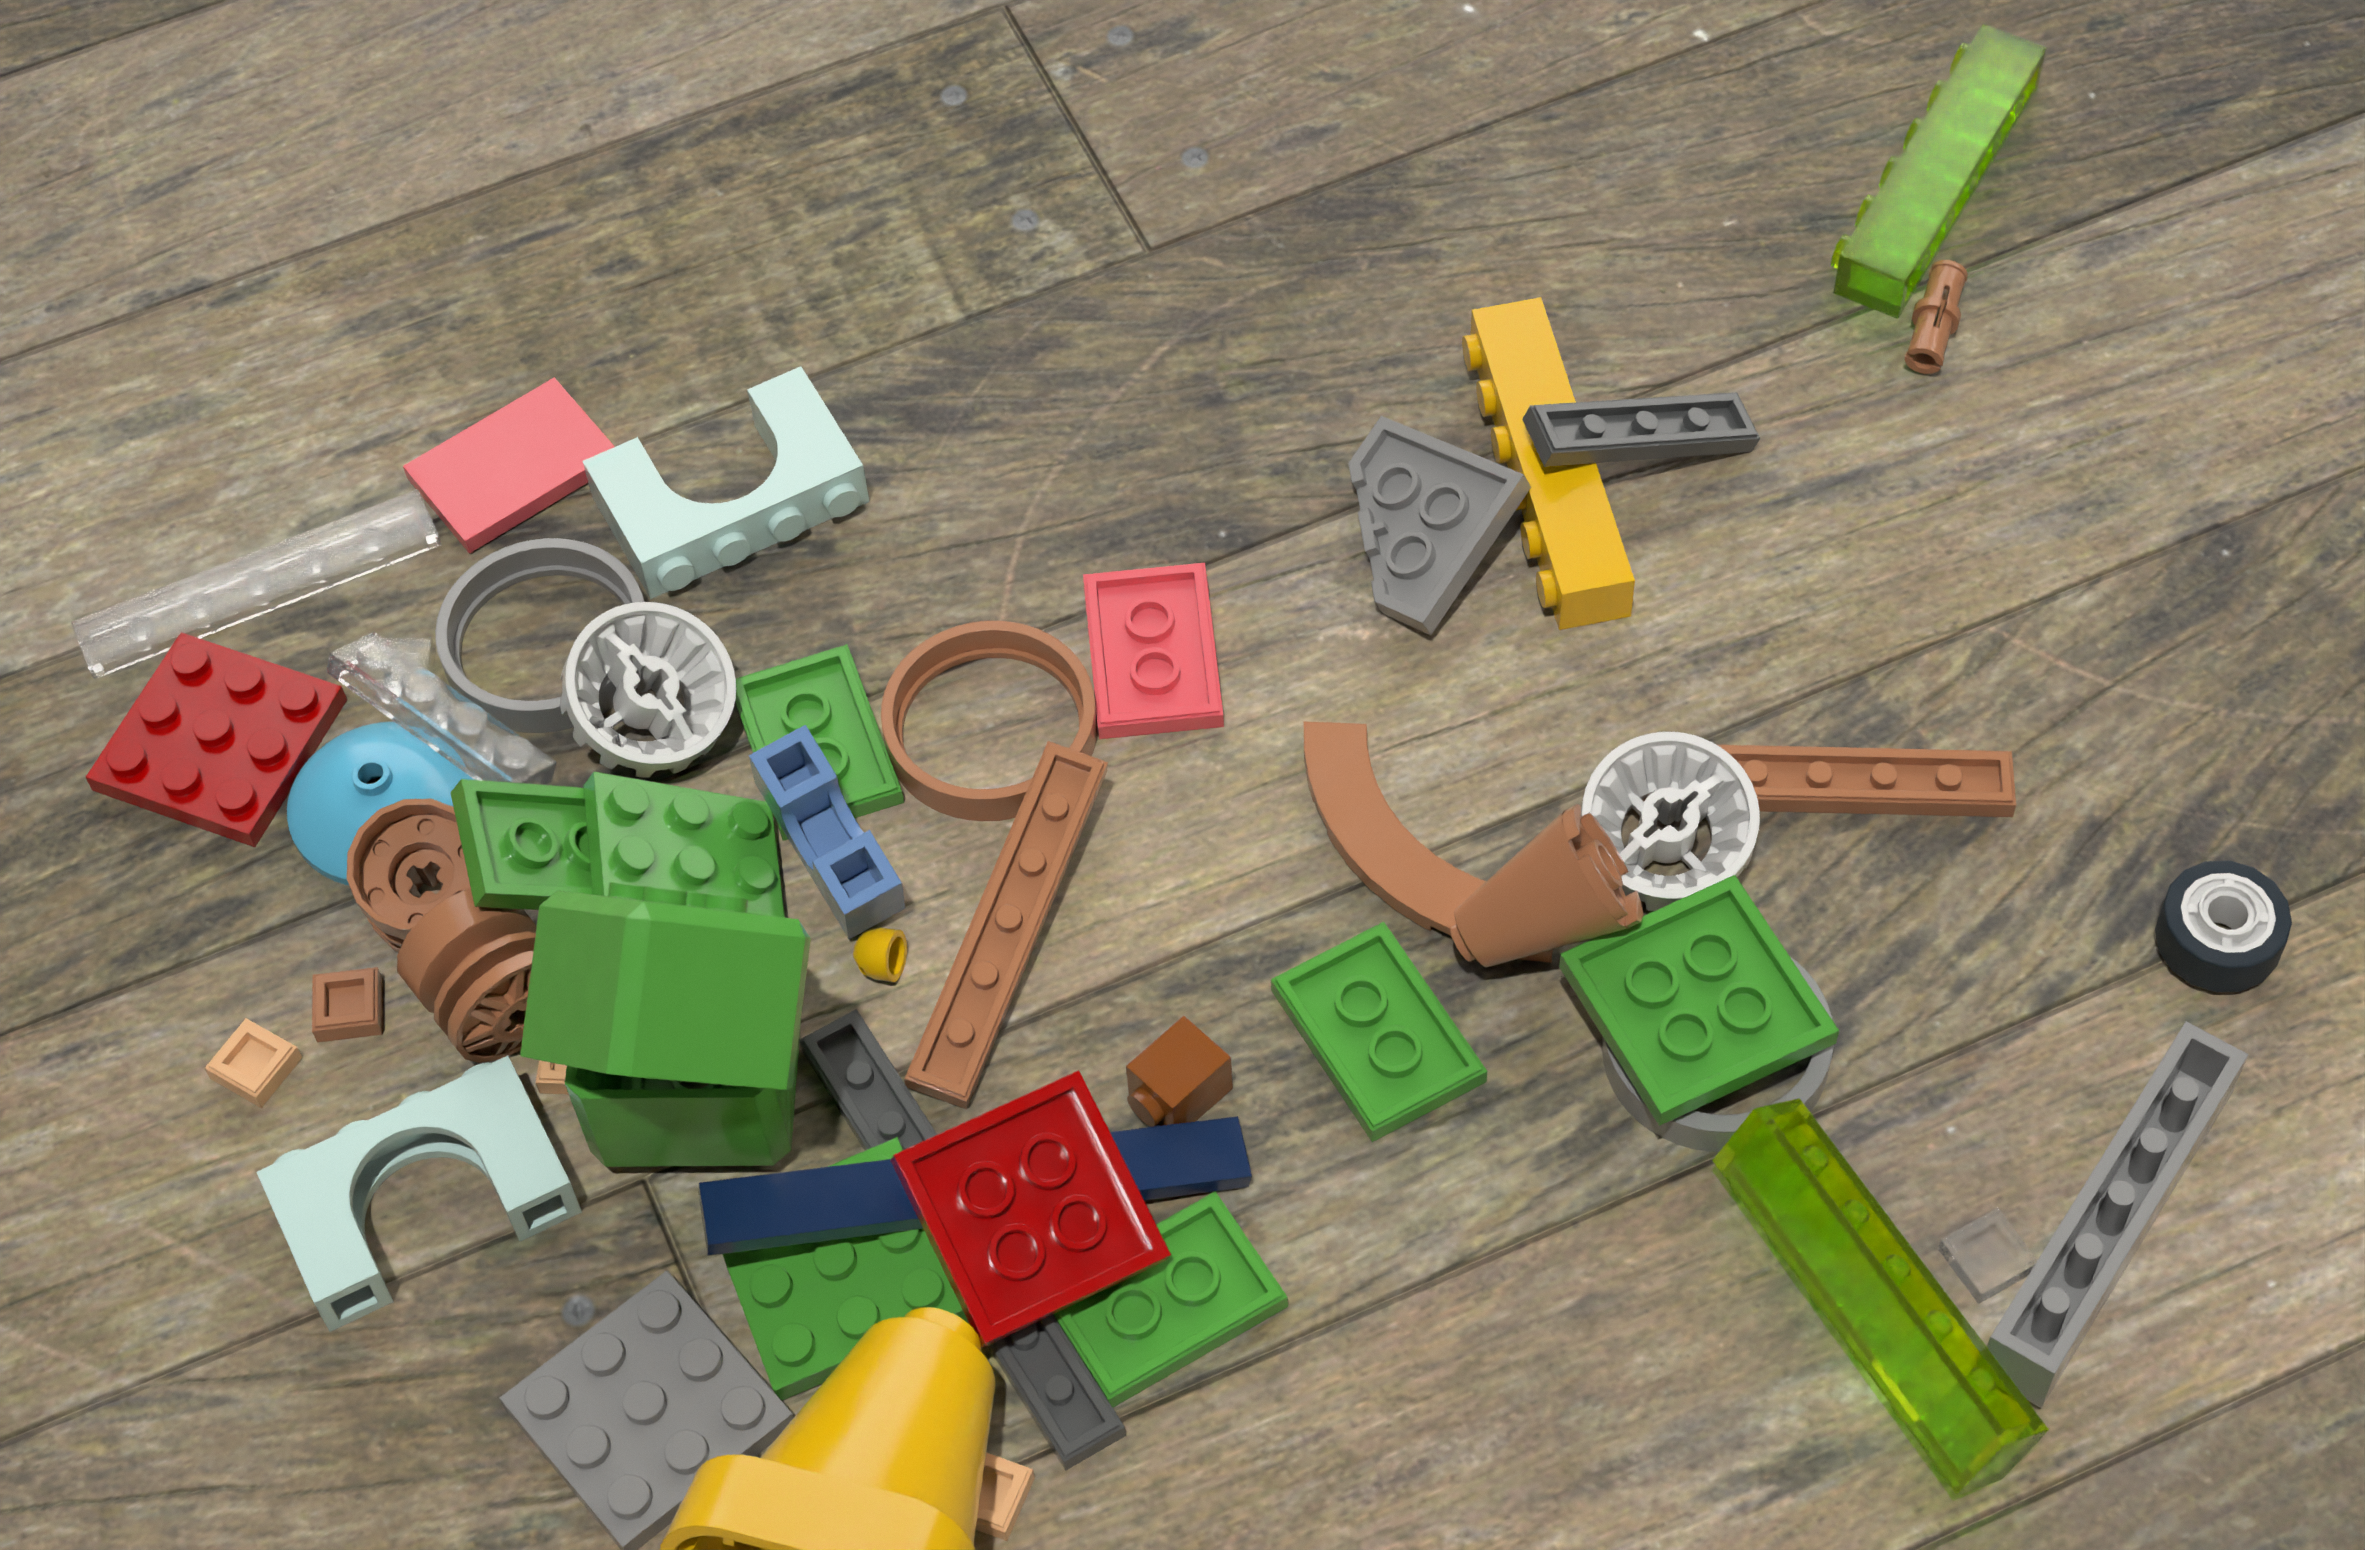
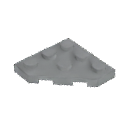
(1427, 518)

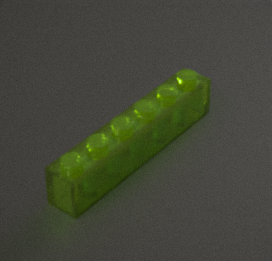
(1938, 170)
(1879, 1296)

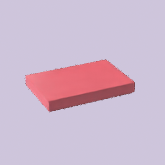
(508, 465)
(1152, 651)

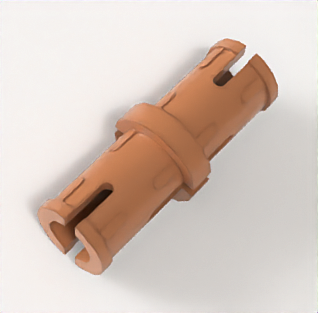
(1931, 339)

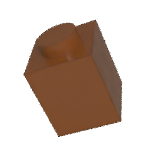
(1178, 1076)

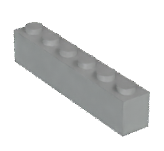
(2115, 1211)

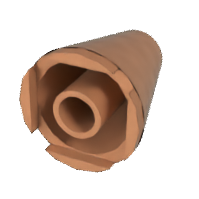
(1548, 895)

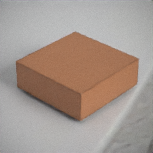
(347, 1004)

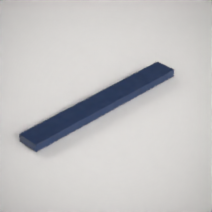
(872, 1200)

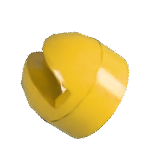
(881, 953)

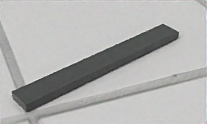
(1034, 1359)

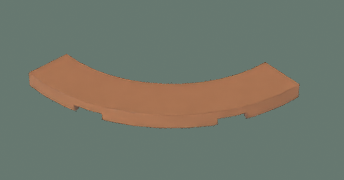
(1373, 837)

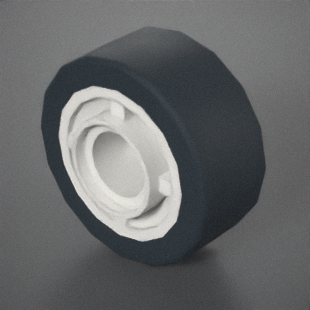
(2217, 956)

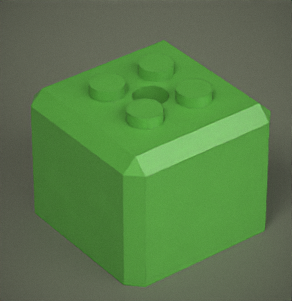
(666, 987)
(669, 1125)

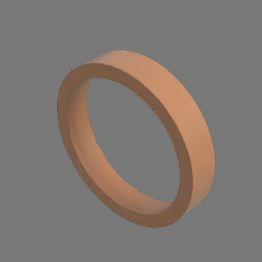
(962, 645)

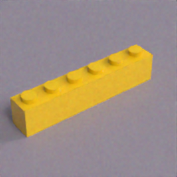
(1567, 508)

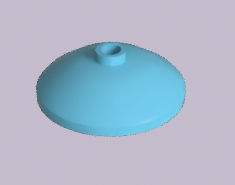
(332, 794)

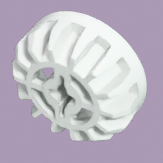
(646, 650)
(1683, 782)

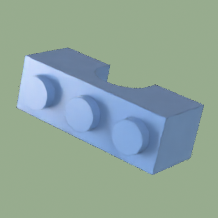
(825, 835)

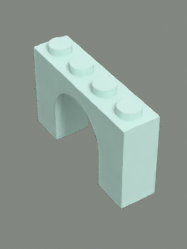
(683, 539)
(326, 1189)

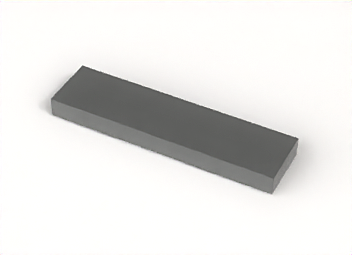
(1640, 429)

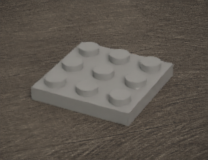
(642, 1408)

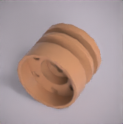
(396, 855)
(472, 973)

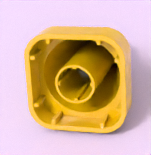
(871, 1460)

